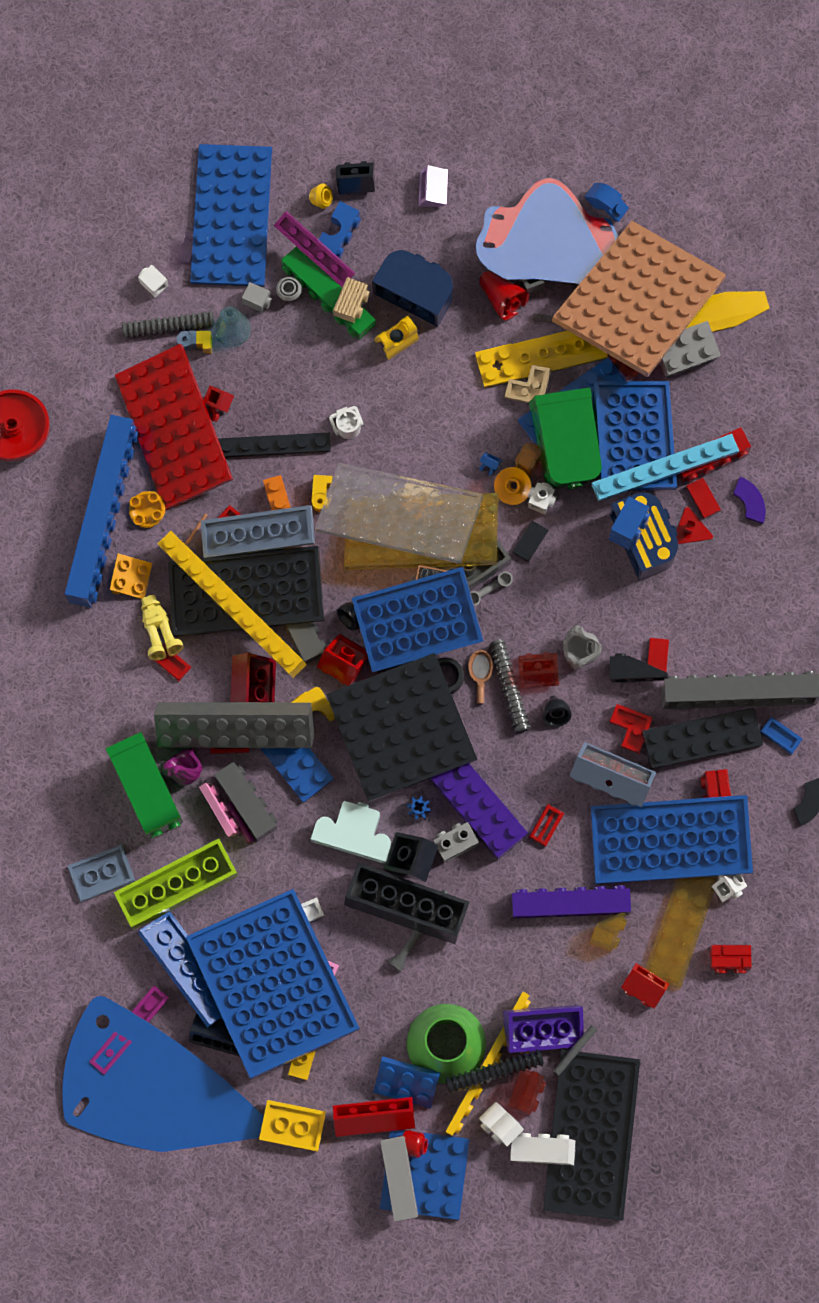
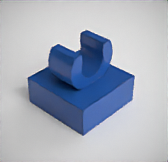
(491, 461)

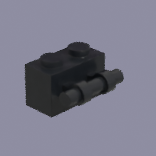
(355, 177)

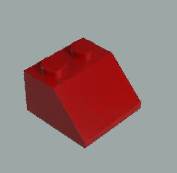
(343, 660)

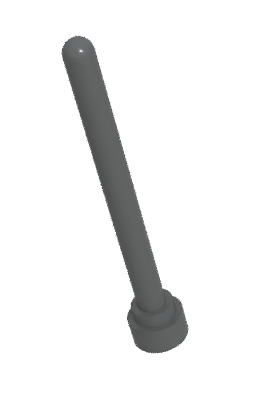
(399, 960)

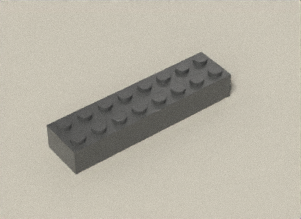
(740, 691)
(234, 724)

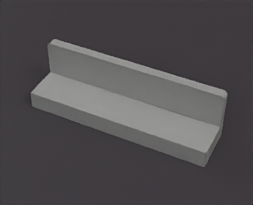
(399, 1178)

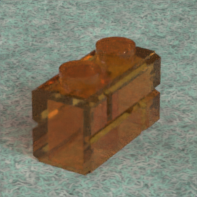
(528, 458)

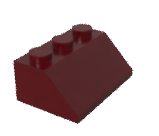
(253, 678)

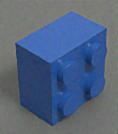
(629, 522)

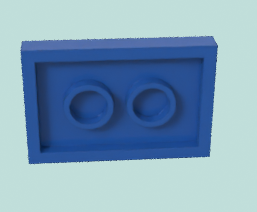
(406, 1080)

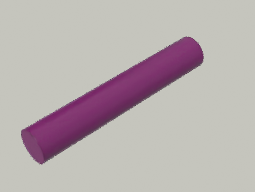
(242, 827)

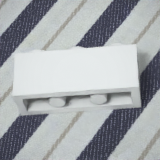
(543, 1149)

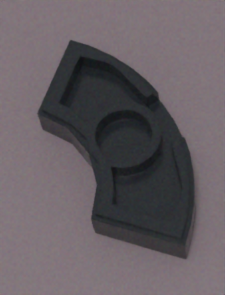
(810, 804)

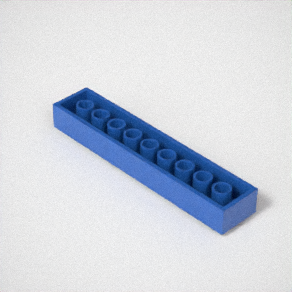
(101, 511)

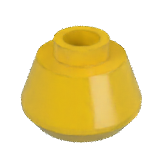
(321, 196)

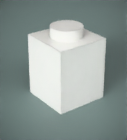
(153, 280)

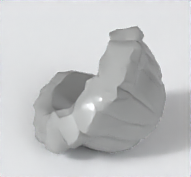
(580, 647)

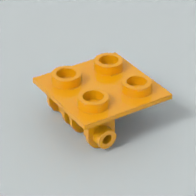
(130, 576)

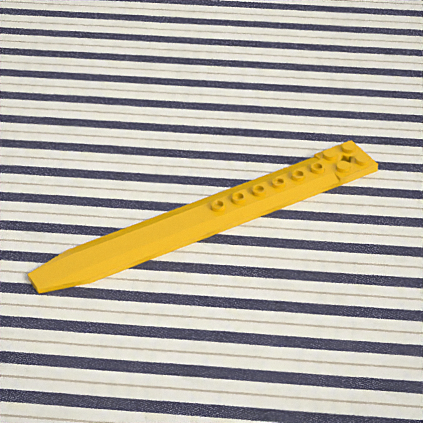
(568, 350)

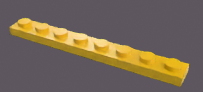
(493, 1056)

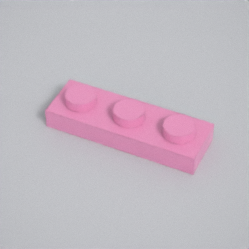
(220, 809)

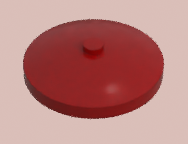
(22, 425)

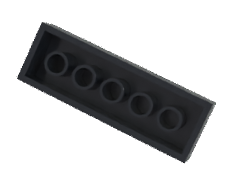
(406, 903)

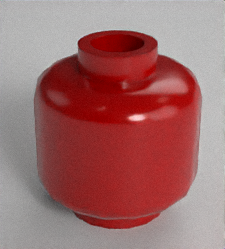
(415, 1143)

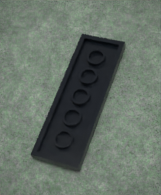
(702, 738)

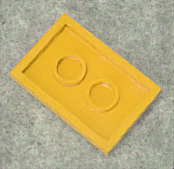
(292, 1125)

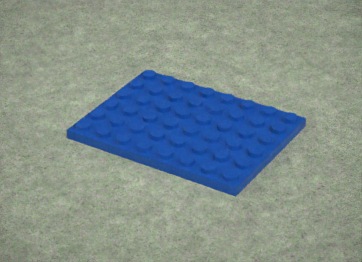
(272, 983)

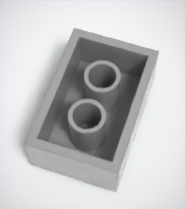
(690, 350)

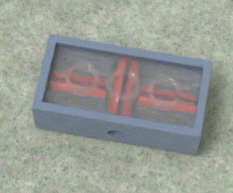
(612, 774)

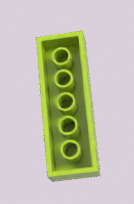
(176, 884)

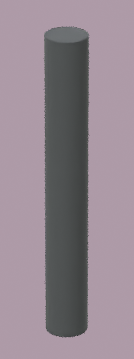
(575, 1050)

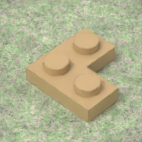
(535, 385)

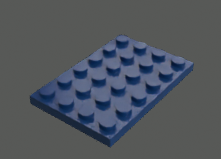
(634, 427)
(417, 619)

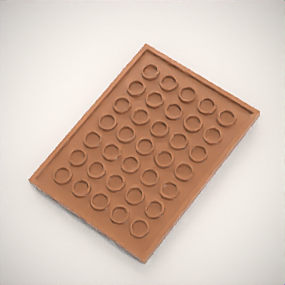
(639, 298)

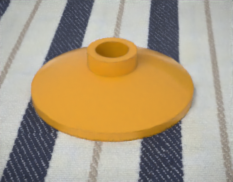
(503, 487)

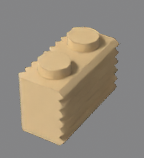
(350, 300)

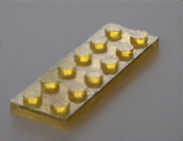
(680, 929)

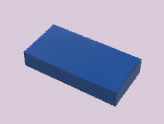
(781, 735)

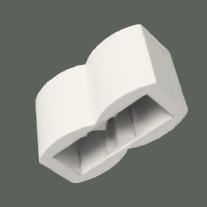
(501, 1124)

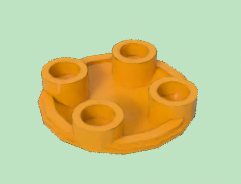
(146, 509)

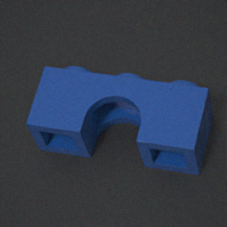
(346, 218)

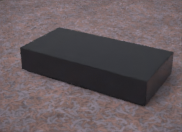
(530, 541)

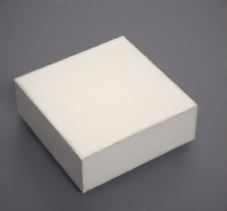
(312, 909)

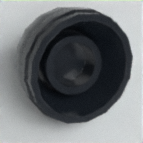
(347, 616)
(556, 712)

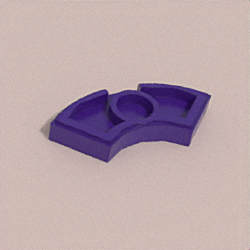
(751, 499)

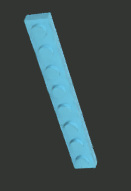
(665, 467)

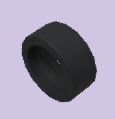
(459, 671)

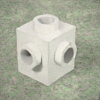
(541, 497)
(729, 886)

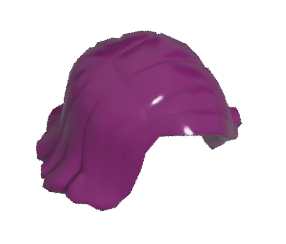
(183, 767)

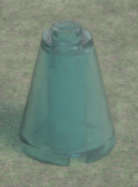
(232, 327)

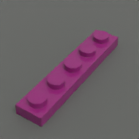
(314, 248)
(146, 1009)

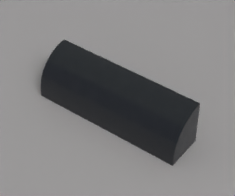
(212, 1037)

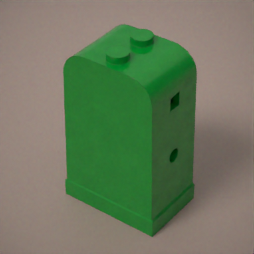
(566, 437)
(144, 786)

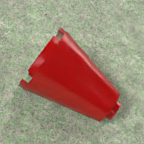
(503, 294)

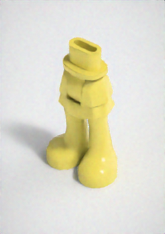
(153, 619)

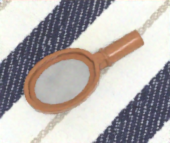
(480, 670)

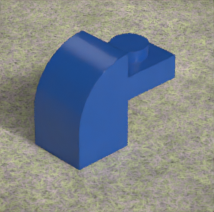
(607, 198)

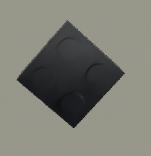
(411, 856)

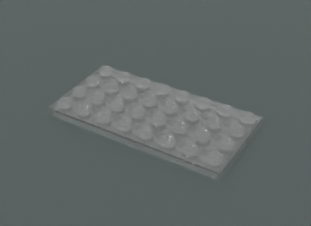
(399, 513)

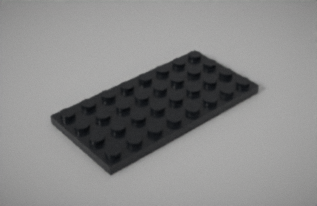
(275, 584)
(598, 1112)

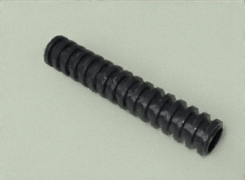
(494, 1071)

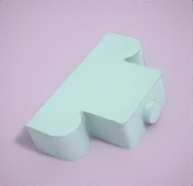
(353, 832)

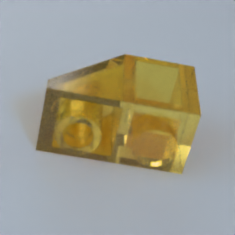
(606, 932)

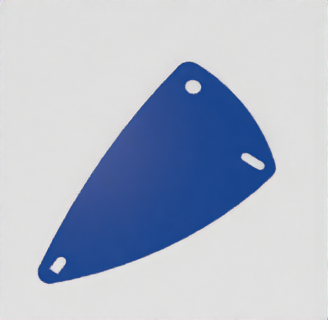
(154, 1092)

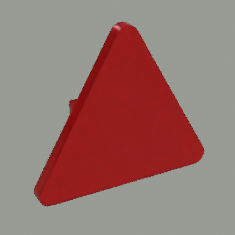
(691, 528)

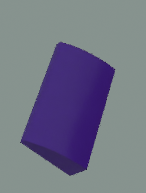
(543, 1028)

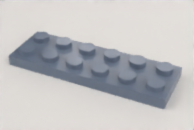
(258, 532)

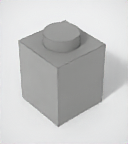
(256, 297)

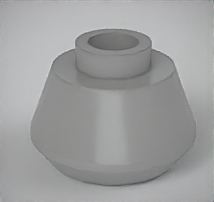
(288, 289)

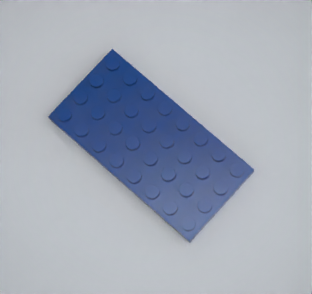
(231, 215)
(672, 839)

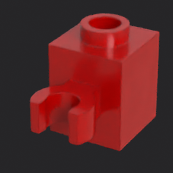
(218, 401)

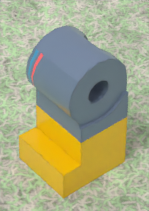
(196, 340)

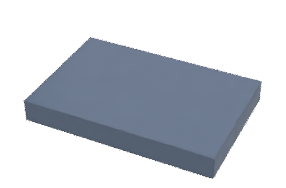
(101, 873)

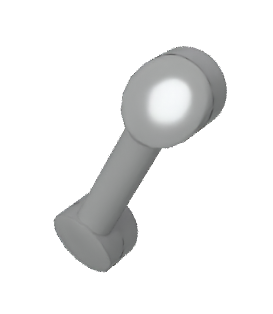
(503, 579)

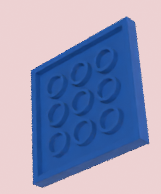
(436, 1176)

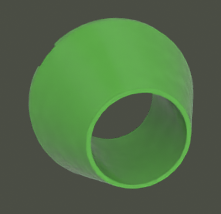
(446, 1014)

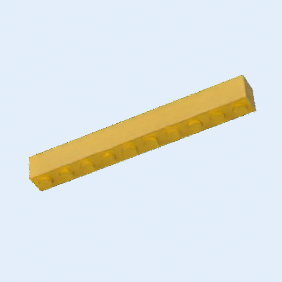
(232, 604)

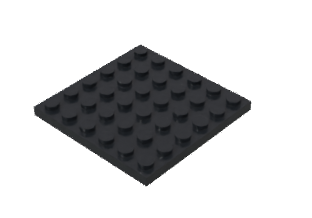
(401, 727)

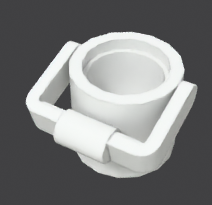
(347, 422)

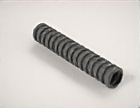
(168, 324)
(509, 686)

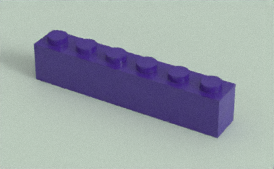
(571, 903)

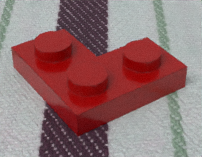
(634, 723)

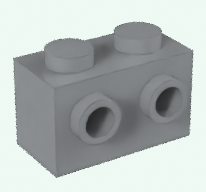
(457, 844)

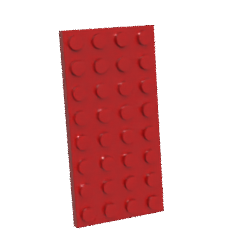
(173, 427)

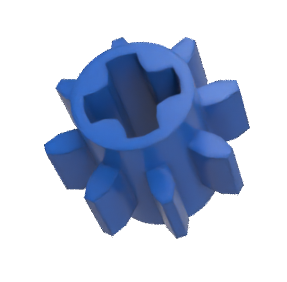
(418, 814)

